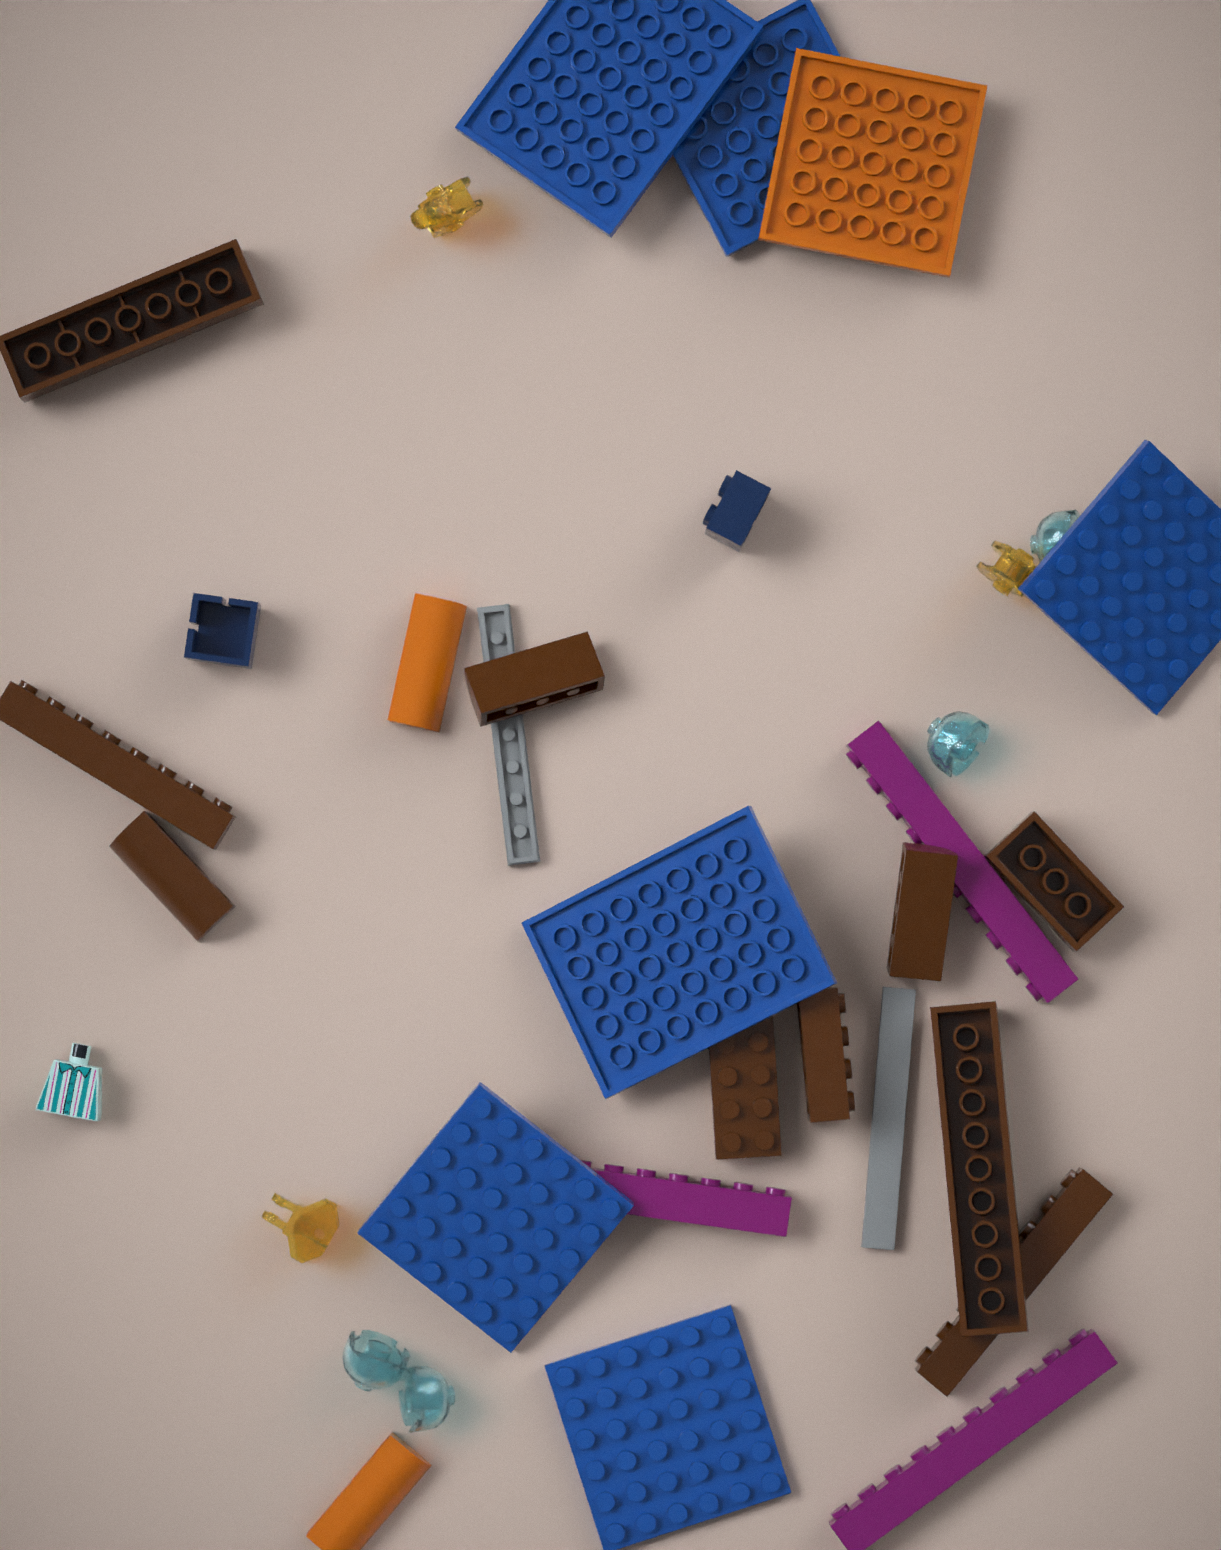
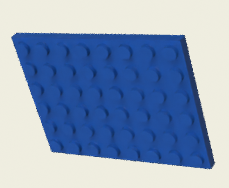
(606, 96)
(678, 952)

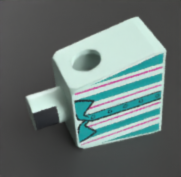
(73, 1086)

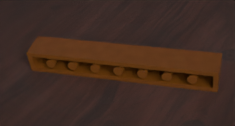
(114, 765)
(1041, 1248)

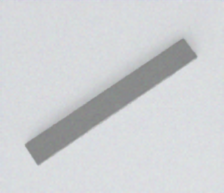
(510, 749)
(888, 1118)

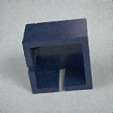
(737, 510)
(224, 632)

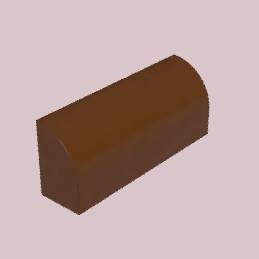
(534, 678)
(171, 875)
(922, 912)

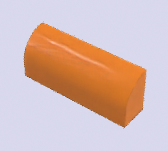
(427, 662)
(369, 1497)

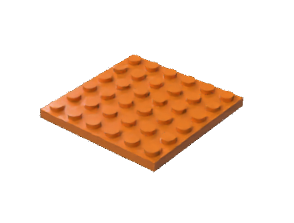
(872, 162)

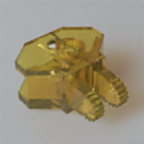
(446, 208)
(1009, 570)
(302, 1225)

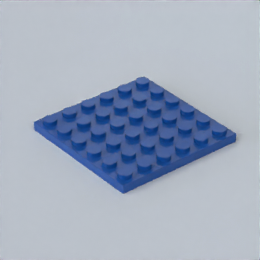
(736, 138)
(1139, 578)
(495, 1217)
(667, 1428)

